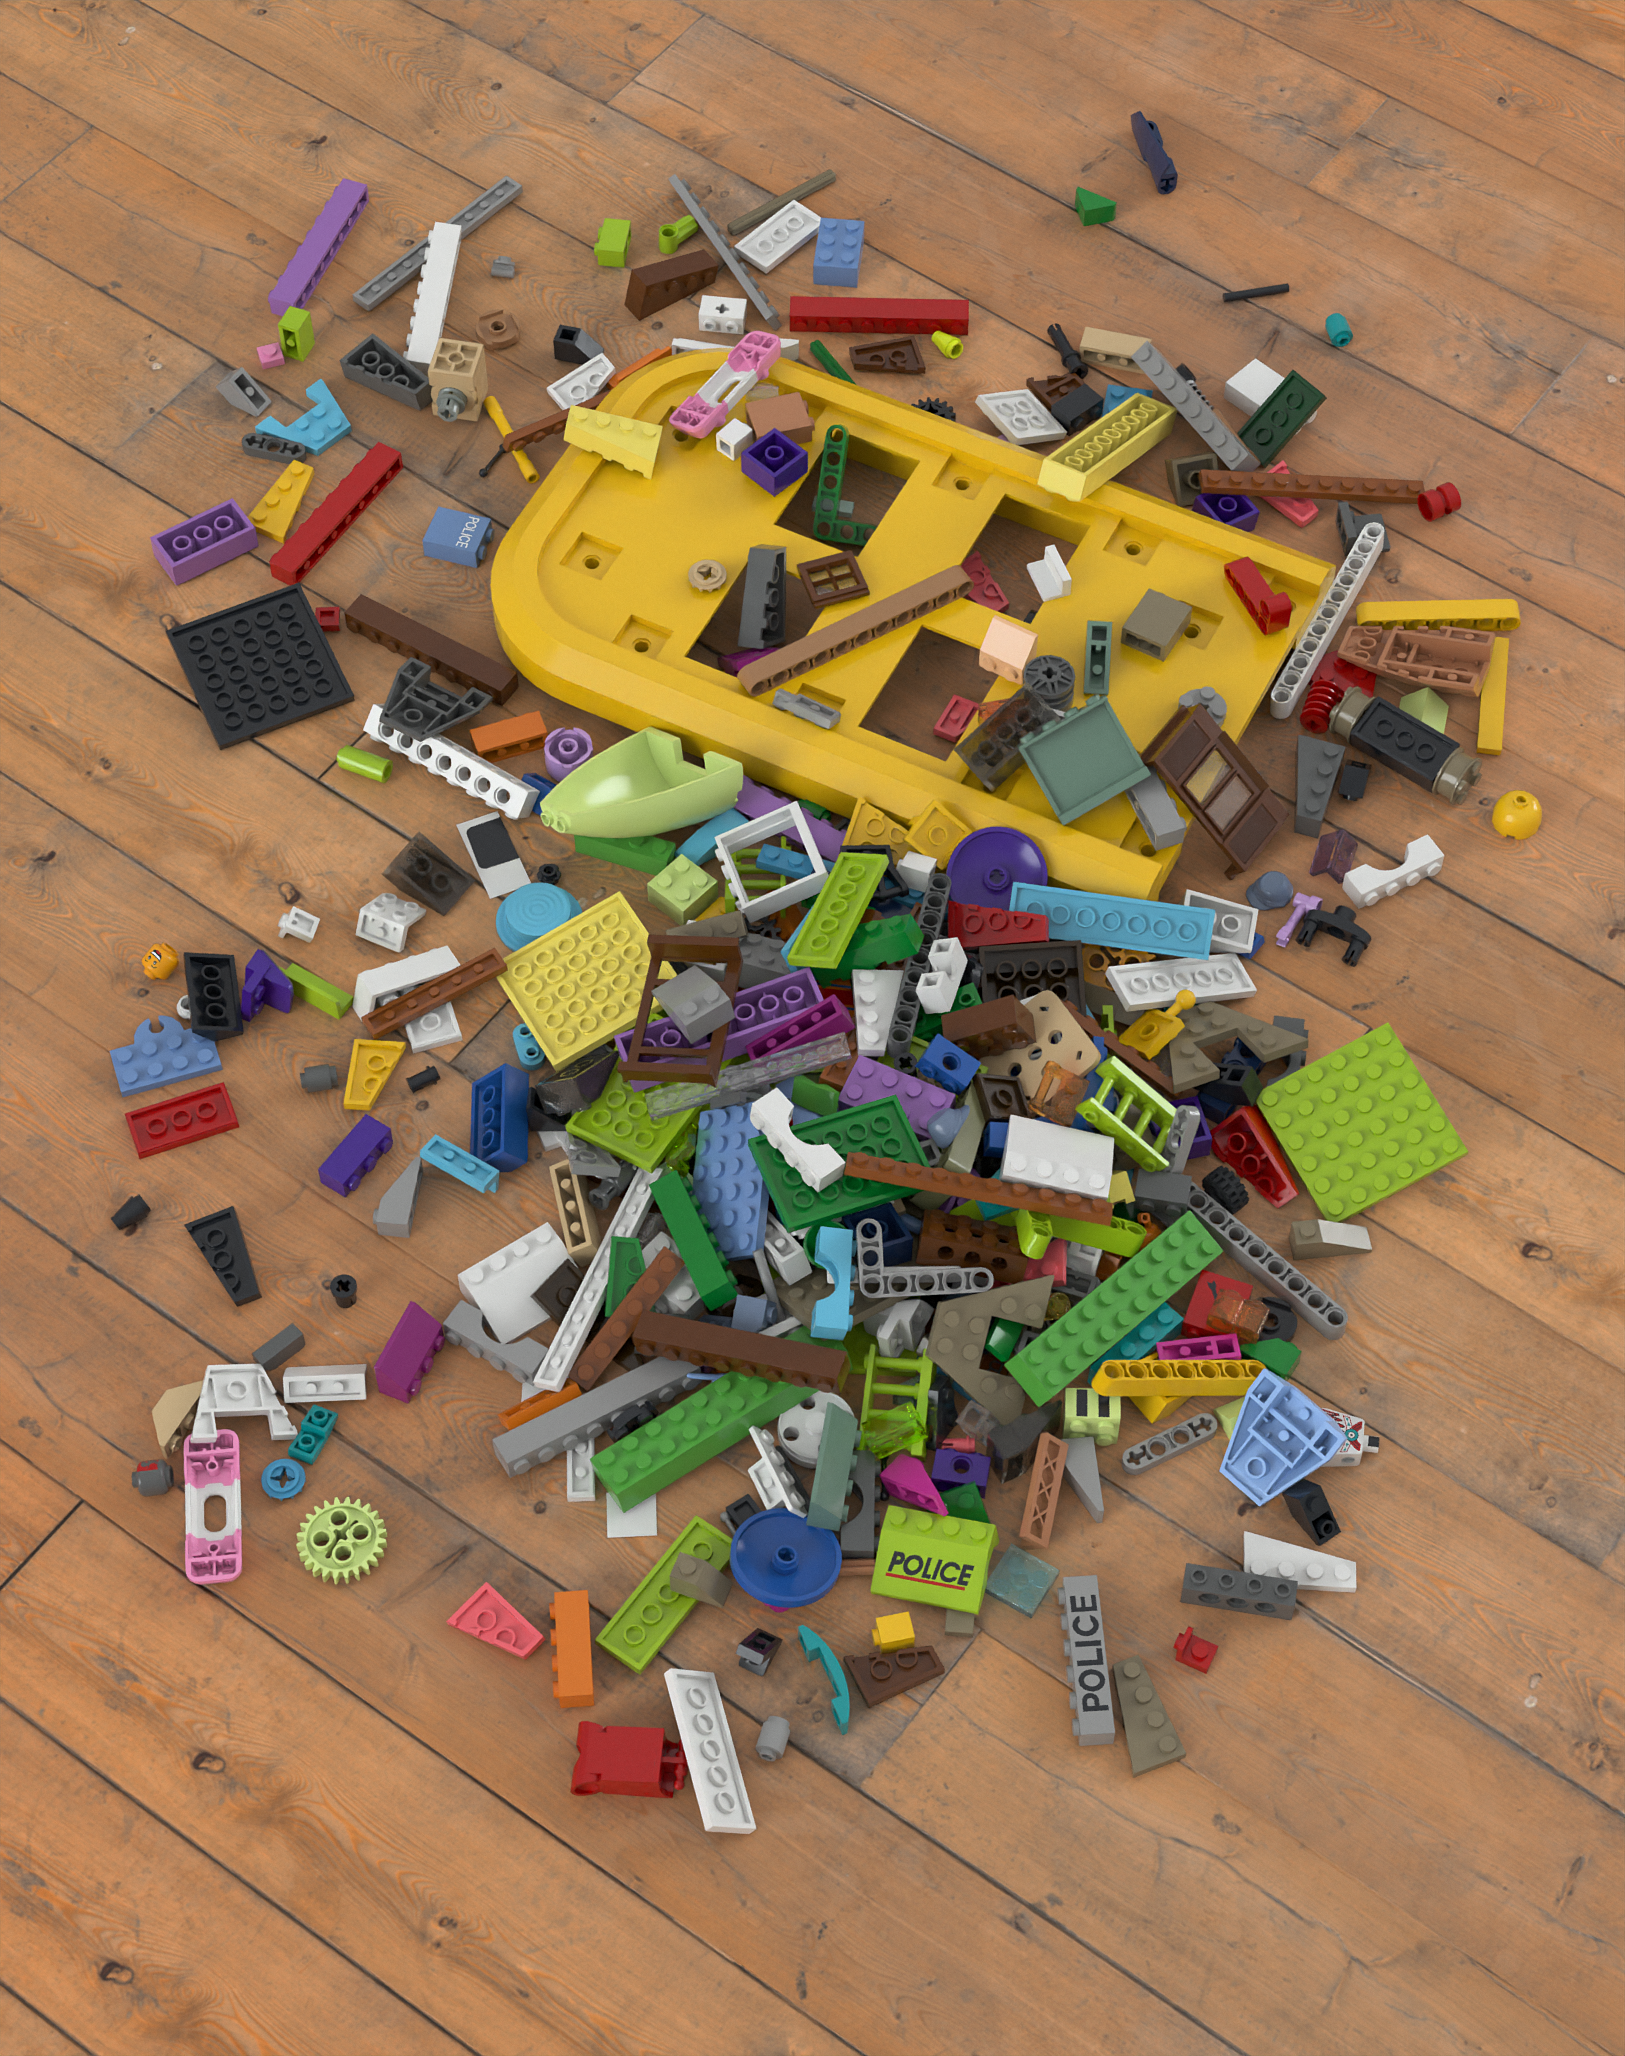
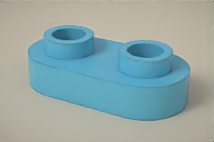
(526, 1045)

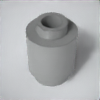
(773, 1738)

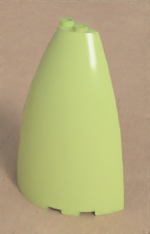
(642, 790)

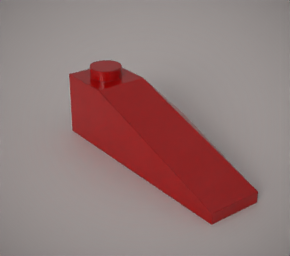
(1251, 1149)

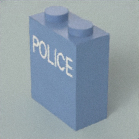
(458, 537)

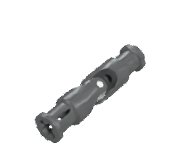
(613, 1186)

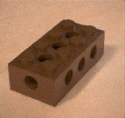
(961, 1249)

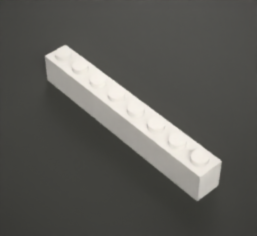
(434, 294)

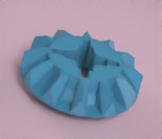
(275, 1471)

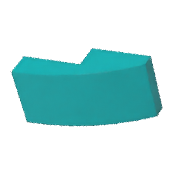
(313, 1435)

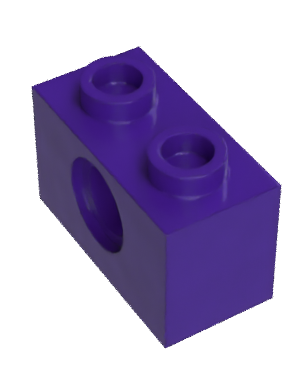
(948, 1460)

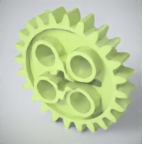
(322, 1528)

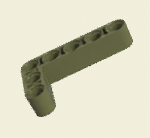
(960, 1153)

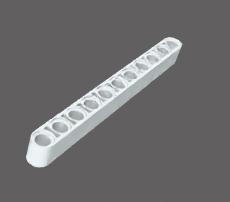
(1326, 621)

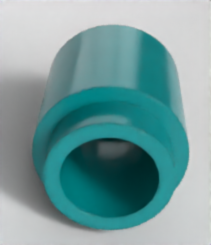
(1338, 330)

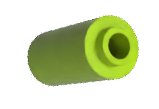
(364, 763)

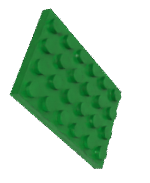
(870, 1128)

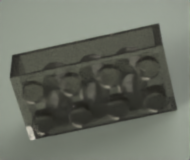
(992, 746)

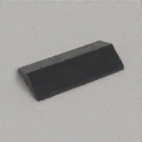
(213, 995)

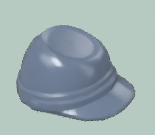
(1270, 891)
(946, 1124)

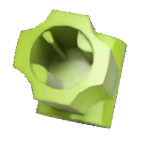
(673, 234)

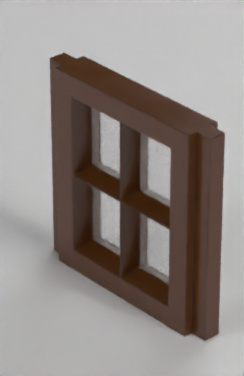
(833, 579)

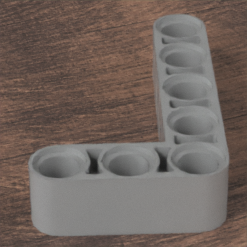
(912, 1277)

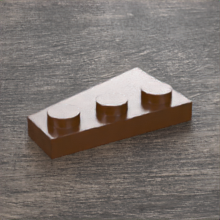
(889, 356)
(893, 1673)

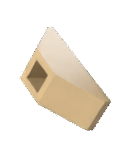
(176, 1415)

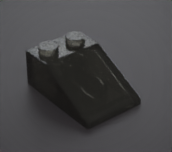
(428, 875)
(576, 1084)

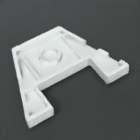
(239, 1392)

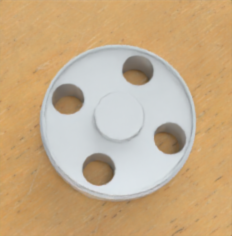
(806, 1427)

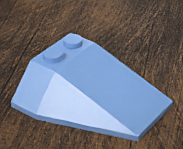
(1278, 1439)

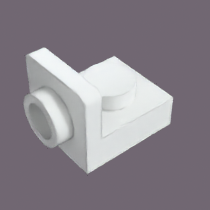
(298, 924)

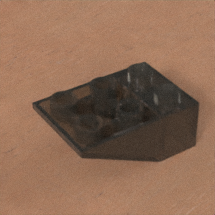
(1016, 1444)

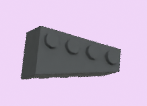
(764, 598)
(1315, 779)

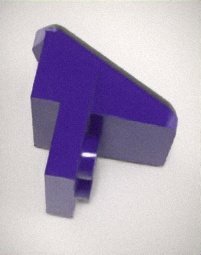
(266, 985)

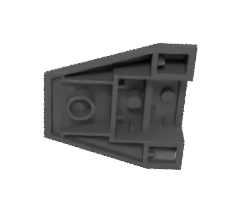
(424, 708)

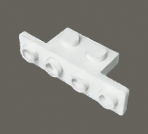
(771, 1477)

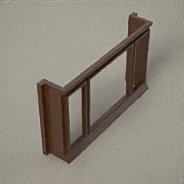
(682, 949)

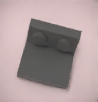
(1351, 526)

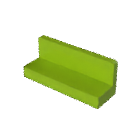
(318, 991)

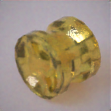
(1060, 1306)

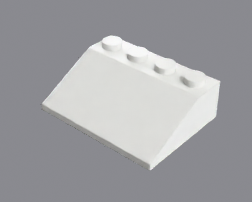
(1057, 1158)
(506, 1280)

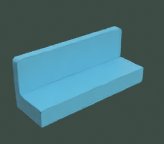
(461, 1164)

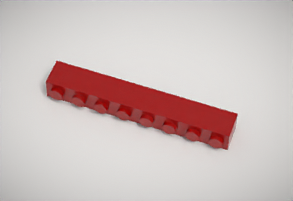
(878, 315)
(336, 514)

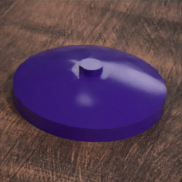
(990, 862)

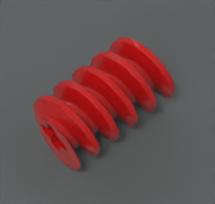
(1318, 705)

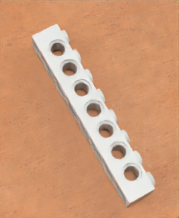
(521, 794)

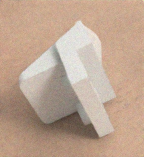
(899, 1326)

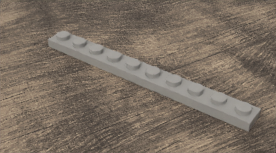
(730, 256)
(411, 263)

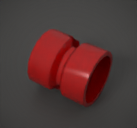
(1436, 503)

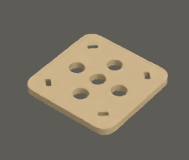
(1064, 1053)

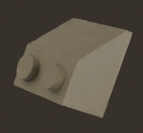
(1184, 478)

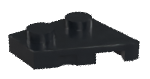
(941, 1411)

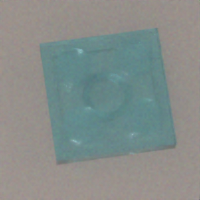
(1021, 1580)

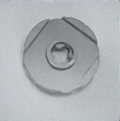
(1211, 701)

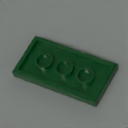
(1280, 417)

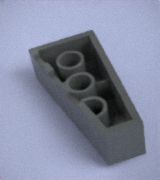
(387, 372)

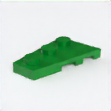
(624, 1270)

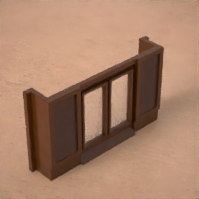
(1216, 785)

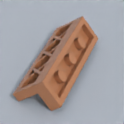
(1043, 1492)

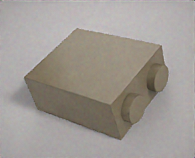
(1156, 624)

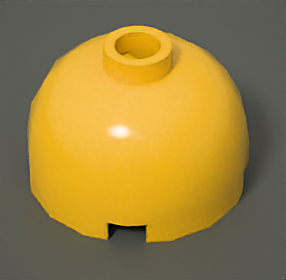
(1517, 814)

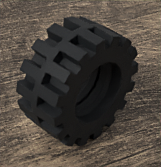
(1226, 1189)

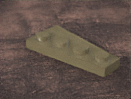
(1147, 1726)

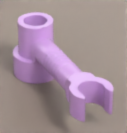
(1303, 904)

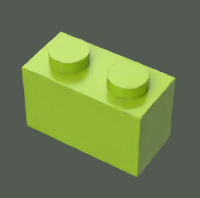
(613, 242)
(296, 333)

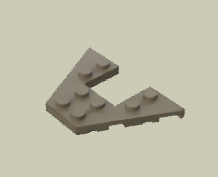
(1214, 1023)
(961, 1333)

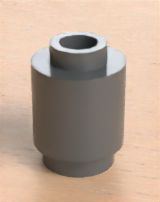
(319, 1078)

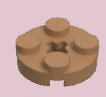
(497, 339)

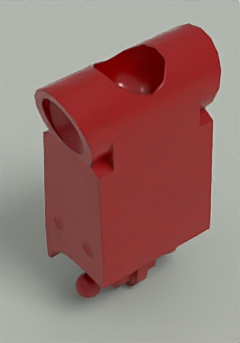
(627, 1762)

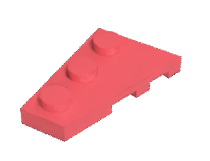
(496, 1622)

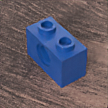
(961, 1064)

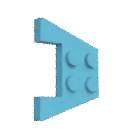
(317, 428)

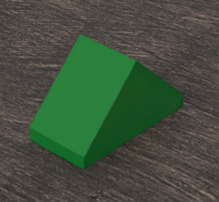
(1094, 208)

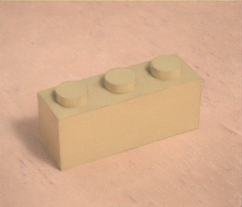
(1110, 349)

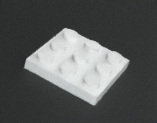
(1020, 417)

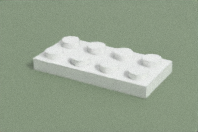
(779, 236)

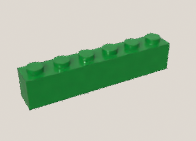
(693, 1239)

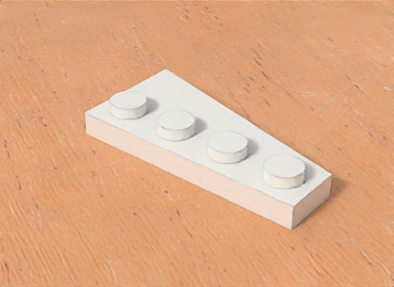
(874, 1004)
(1292, 1562)

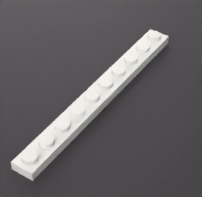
(594, 1285)

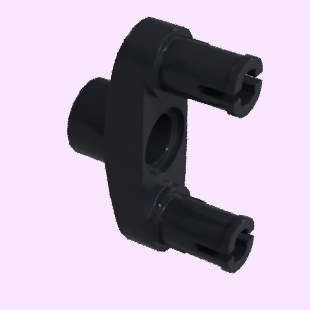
(1339, 925)

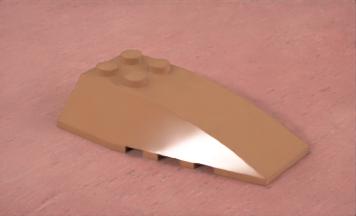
(1440, 659)

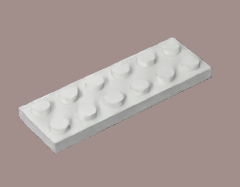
(1158, 982)
(710, 1751)

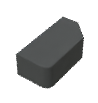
(279, 1348)

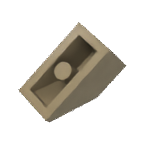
(699, 1580)

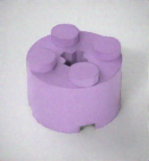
(566, 751)

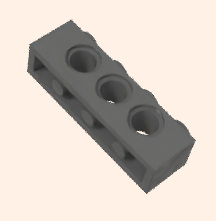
(1239, 1591)

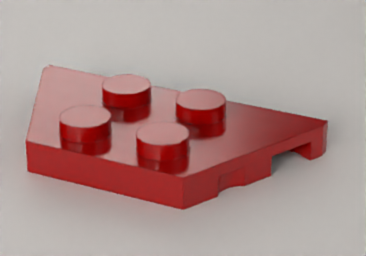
(1344, 675)

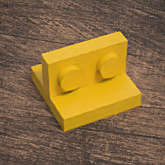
(936, 833)

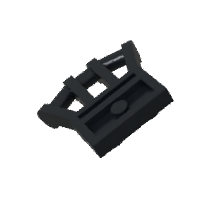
(881, 894)

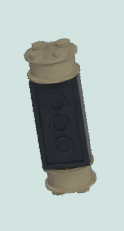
(1405, 745)

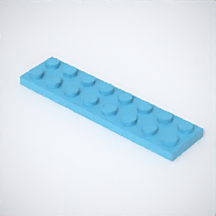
(1118, 920)

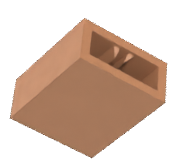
(782, 412)

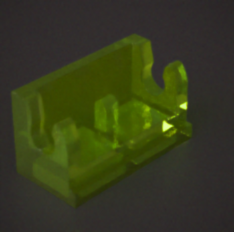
(894, 1430)

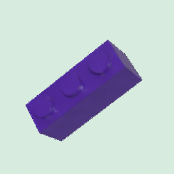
(356, 1155)

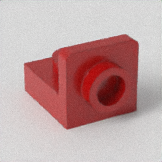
(1194, 1651)

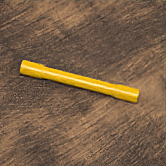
(525, 465)

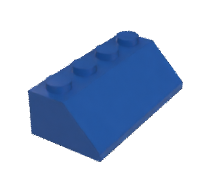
(500, 1118)

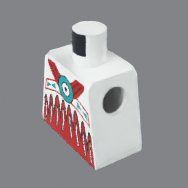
(1351, 1450)

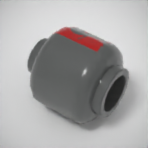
(153, 1477)

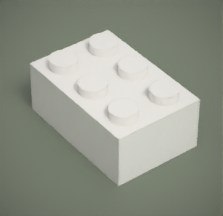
(681, 1294)

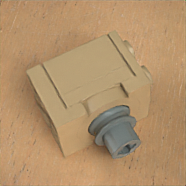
(458, 379)

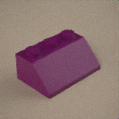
(409, 1354)

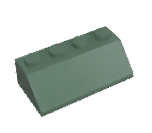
(833, 1469)

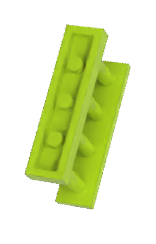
(730, 905)
(1142, 1096)
(920, 1391)

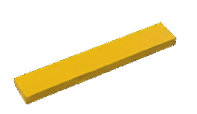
(1493, 701)

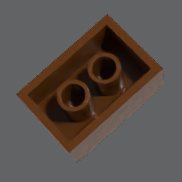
(990, 1027)

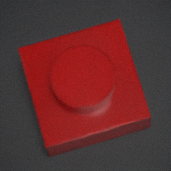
(328, 618)

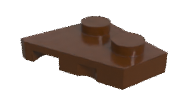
(1054, 388)

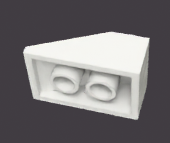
(1232, 925)

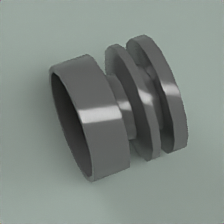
(1052, 680)

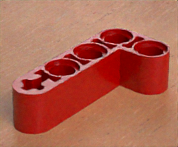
(1267, 610)

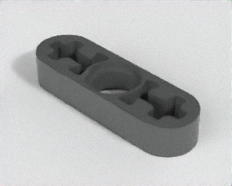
(286, 454)

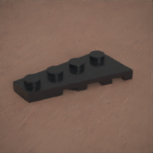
(226, 1251)

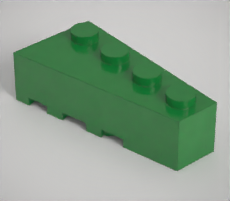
(872, 944)

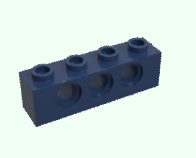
(1216, 1109)

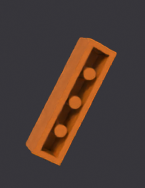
(574, 1649)

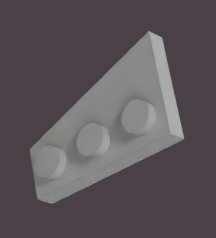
(589, 1159)

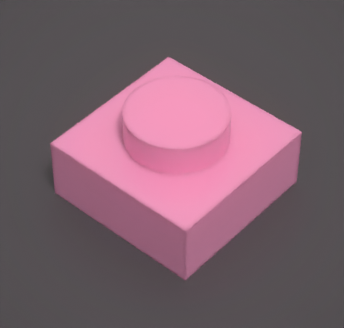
(270, 355)

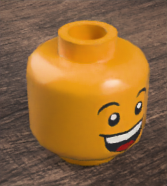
(160, 961)

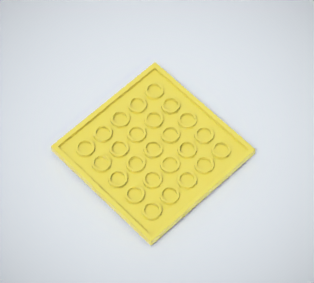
(582, 980)

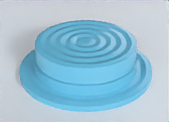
(533, 913)

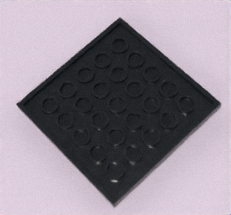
(259, 666)

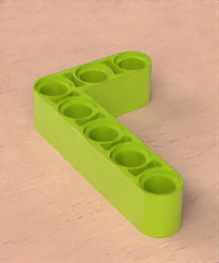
(1037, 1229)

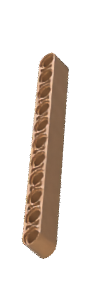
(855, 630)

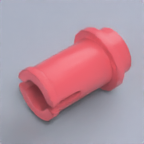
(962, 1445)

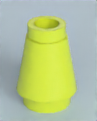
(947, 344)

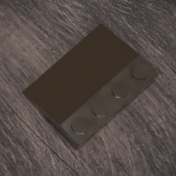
(1033, 968)

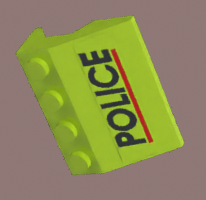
(933, 1559)

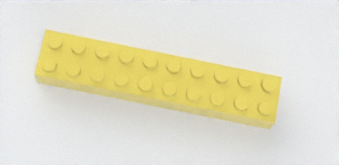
(1106, 447)

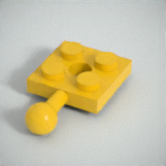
(1156, 1027)

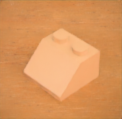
(1007, 649)

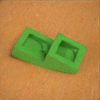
(814, 1097)

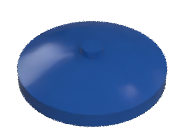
(784, 1559)

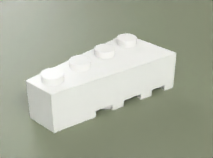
(395, 979)

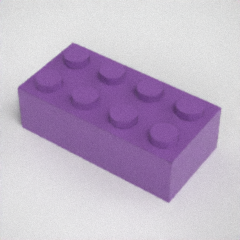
(204, 541)
(875, 1081)

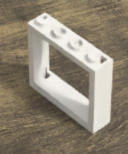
(759, 830)

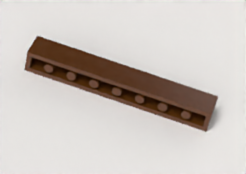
(443, 654)
(741, 1352)

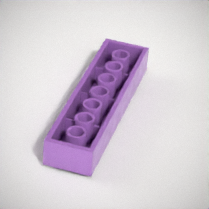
(756, 1014)

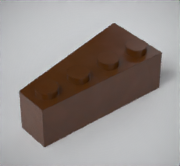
(668, 281)

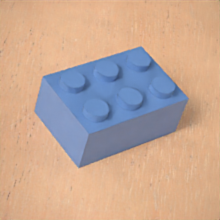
(838, 252)

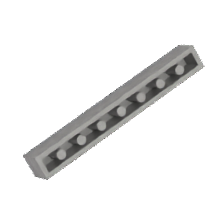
(1194, 409)
(591, 1413)

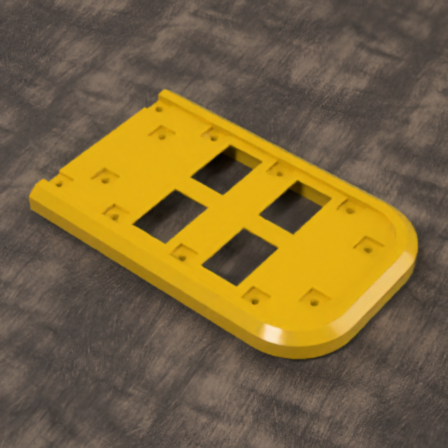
(604, 610)

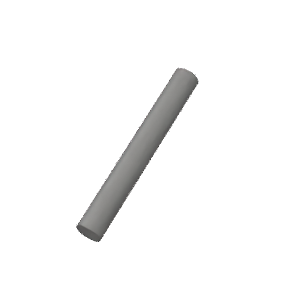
(767, 1281)

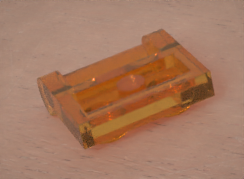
(1067, 1096)

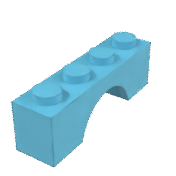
(834, 1253)

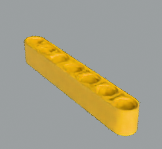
(1466, 614)
(1176, 1377)

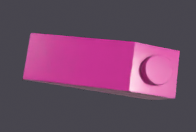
(1204, 1348)
(909, 1482)

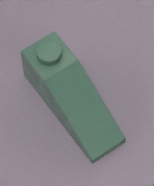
(1097, 657)

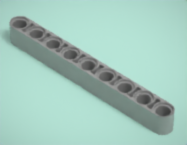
(1268, 1261)

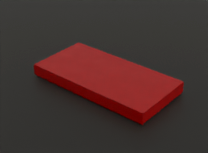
(181, 1120)

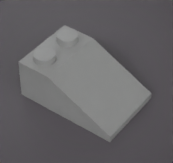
(694, 1003)

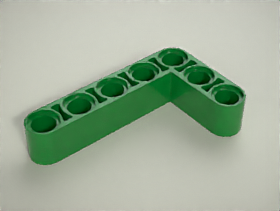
(834, 494)

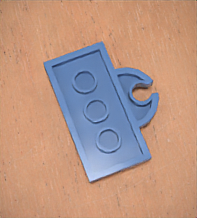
(163, 1057)

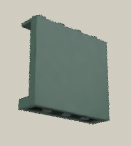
(1082, 759)

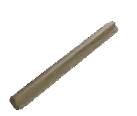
(778, 203)

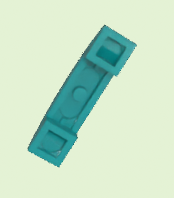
(816, 1648)

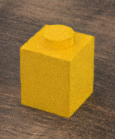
(893, 1633)

